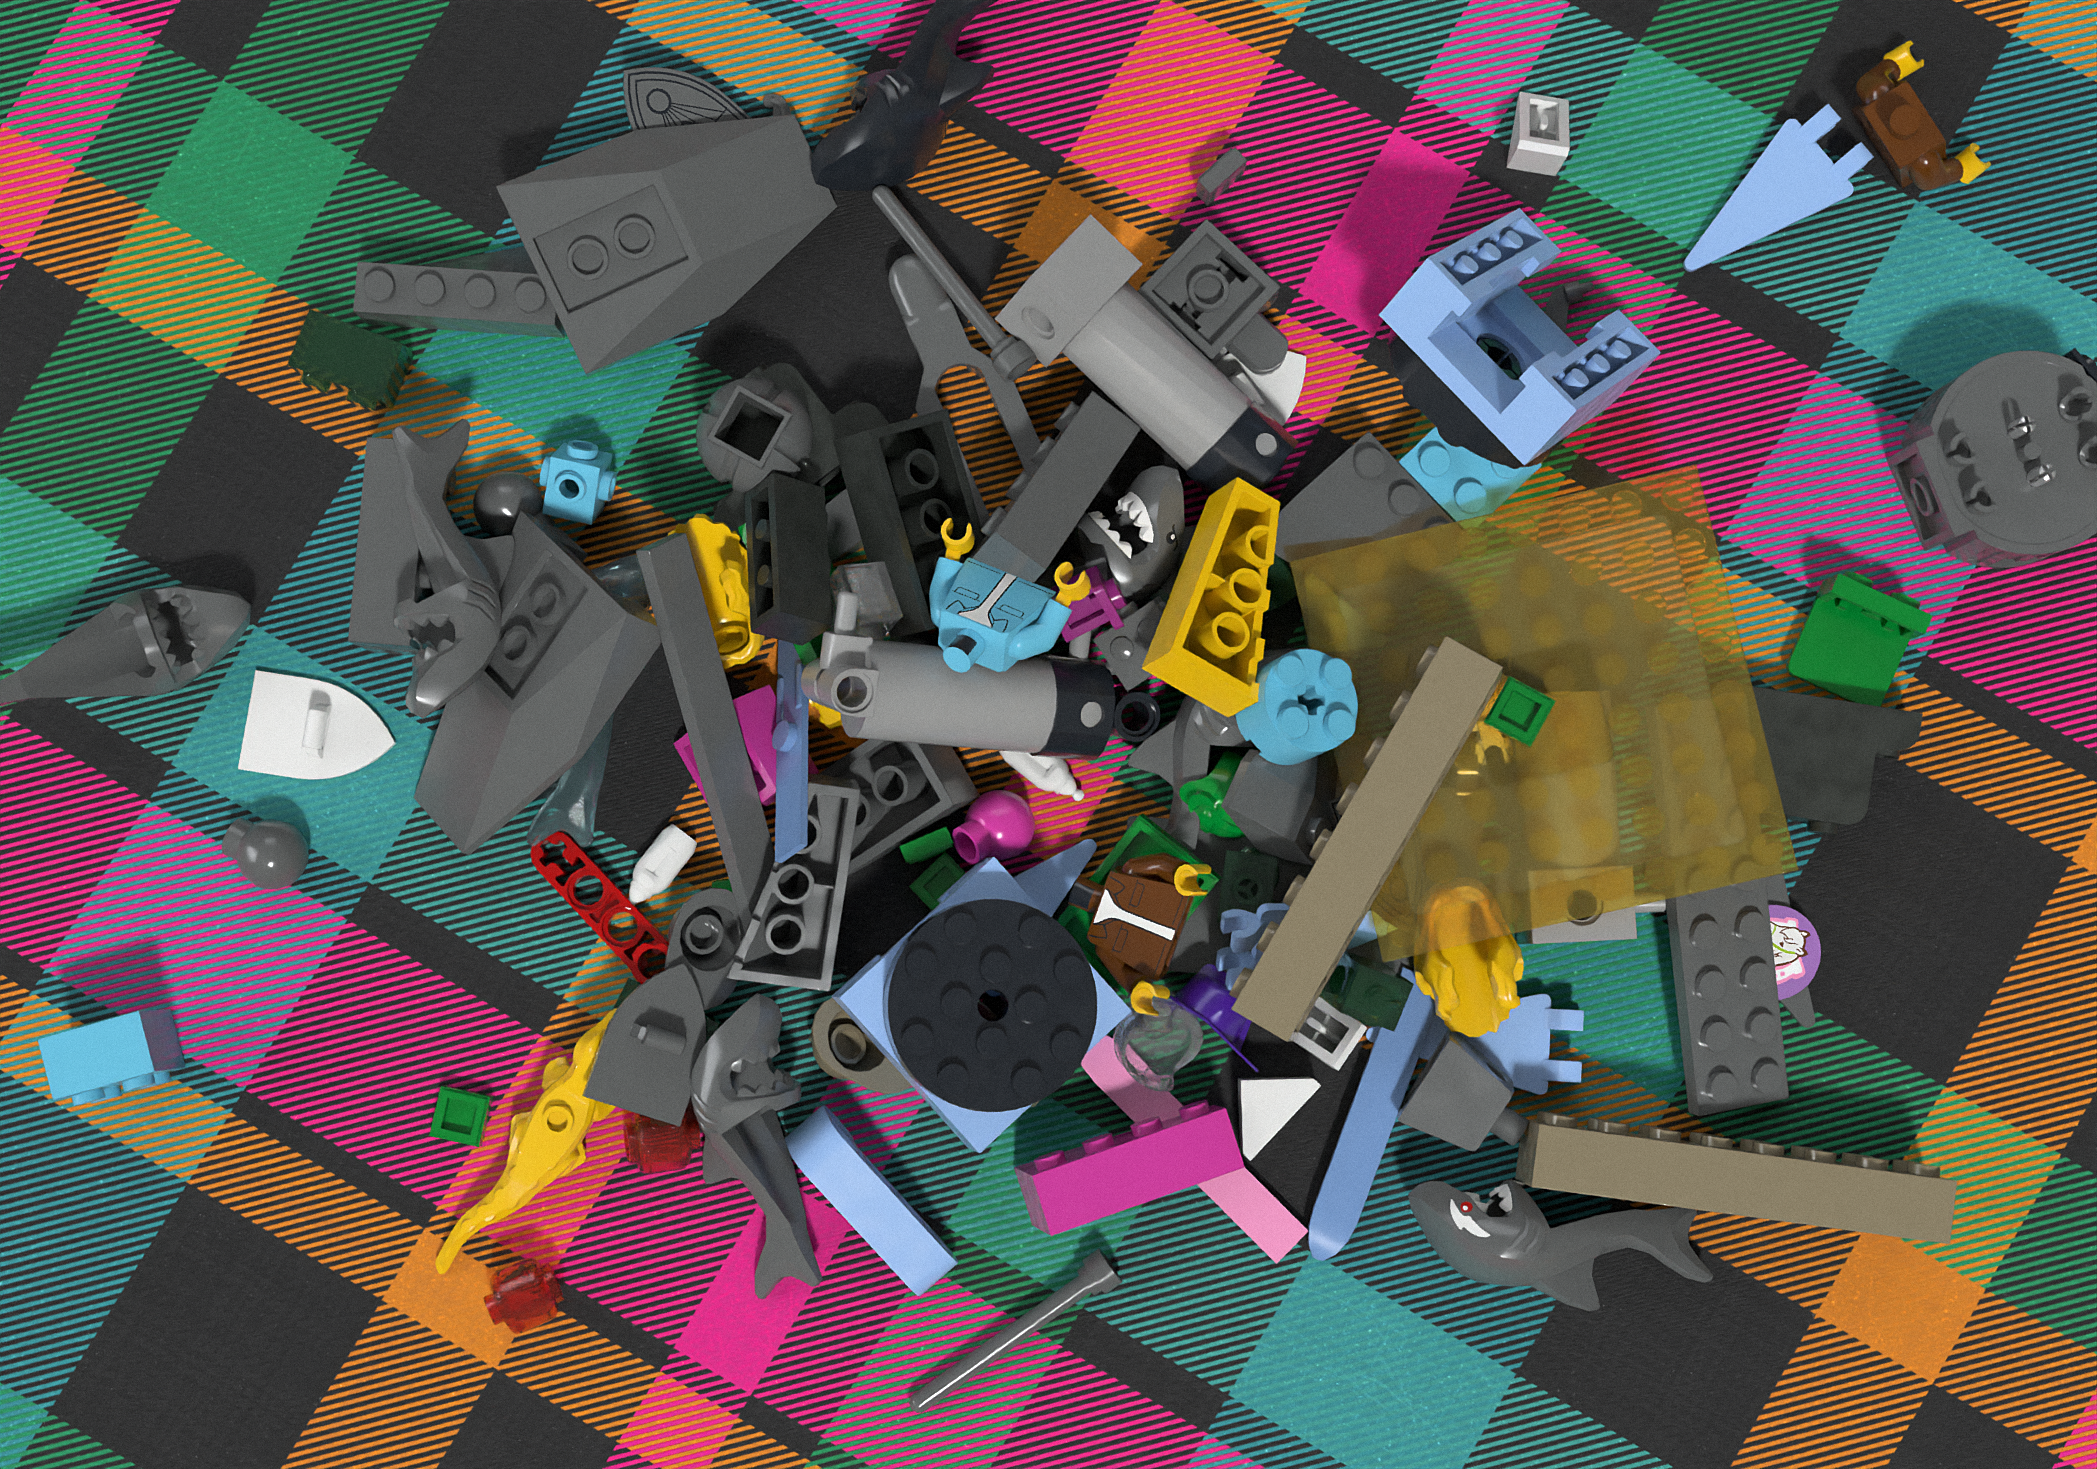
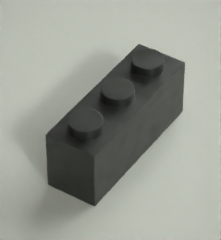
(788, 559)

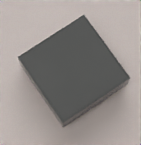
(1220, 176)

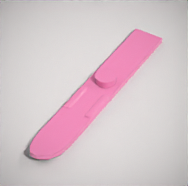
(1235, 1193)

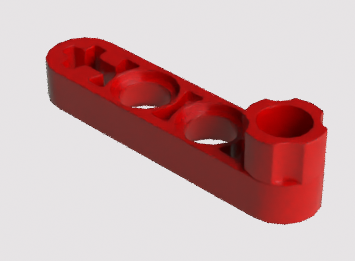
(602, 912)

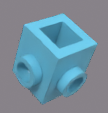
(577, 481)

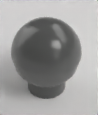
(501, 500)
(267, 852)

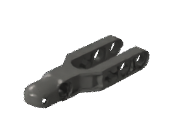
(944, 345)

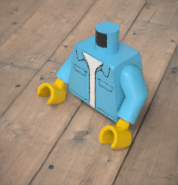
(993, 614)

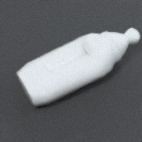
(1044, 773)
(660, 863)

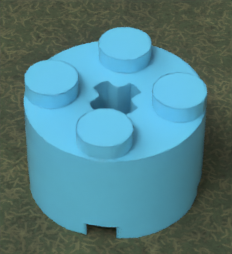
(1301, 707)

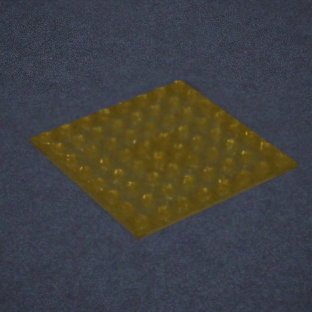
(1655, 746)

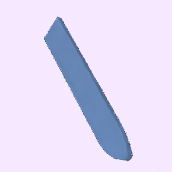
(791, 748)
(1368, 1125)

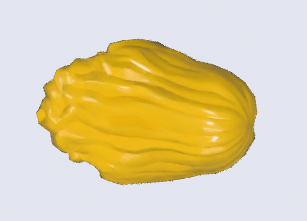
(725, 587)
(1472, 983)

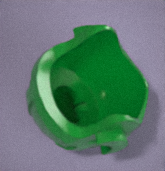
(1207, 794)

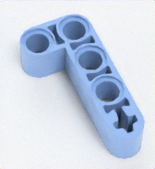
(869, 1201)

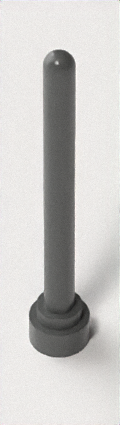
(1010, 356)
(1095, 1276)

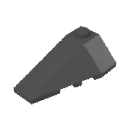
(1282, 804)

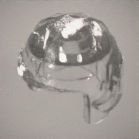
(1157, 1045)

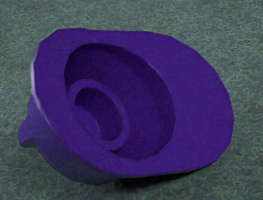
(1210, 1001)

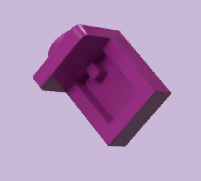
(1096, 608)

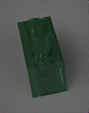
(351, 360)

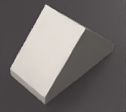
(1539, 134)
(1329, 1034)
(1267, 1106)

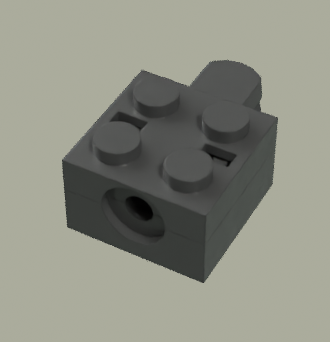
(1216, 306)

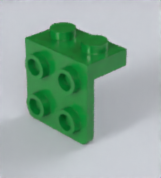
(1855, 638)

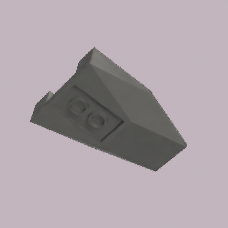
(664, 228)
(544, 697)

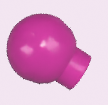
(995, 826)

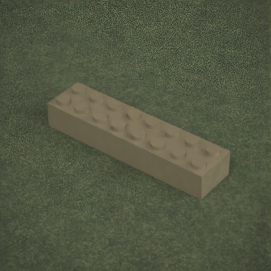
(1368, 838)
(1740, 1181)

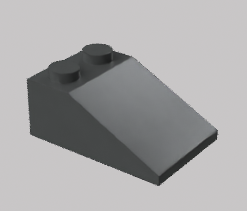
(901, 793)

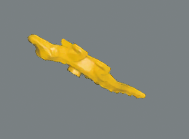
(541, 1142)

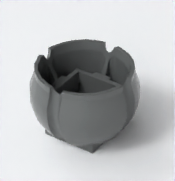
(787, 448)

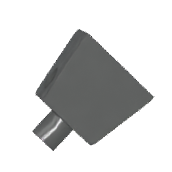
(1462, 1097)

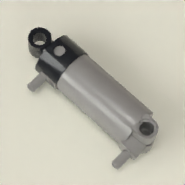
(912, 696)

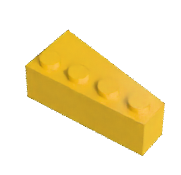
(1215, 611)

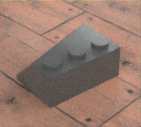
(1355, 503)

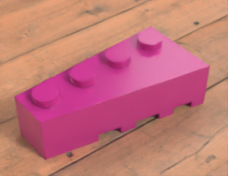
(1128, 1168)

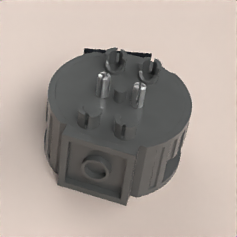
(2004, 460)

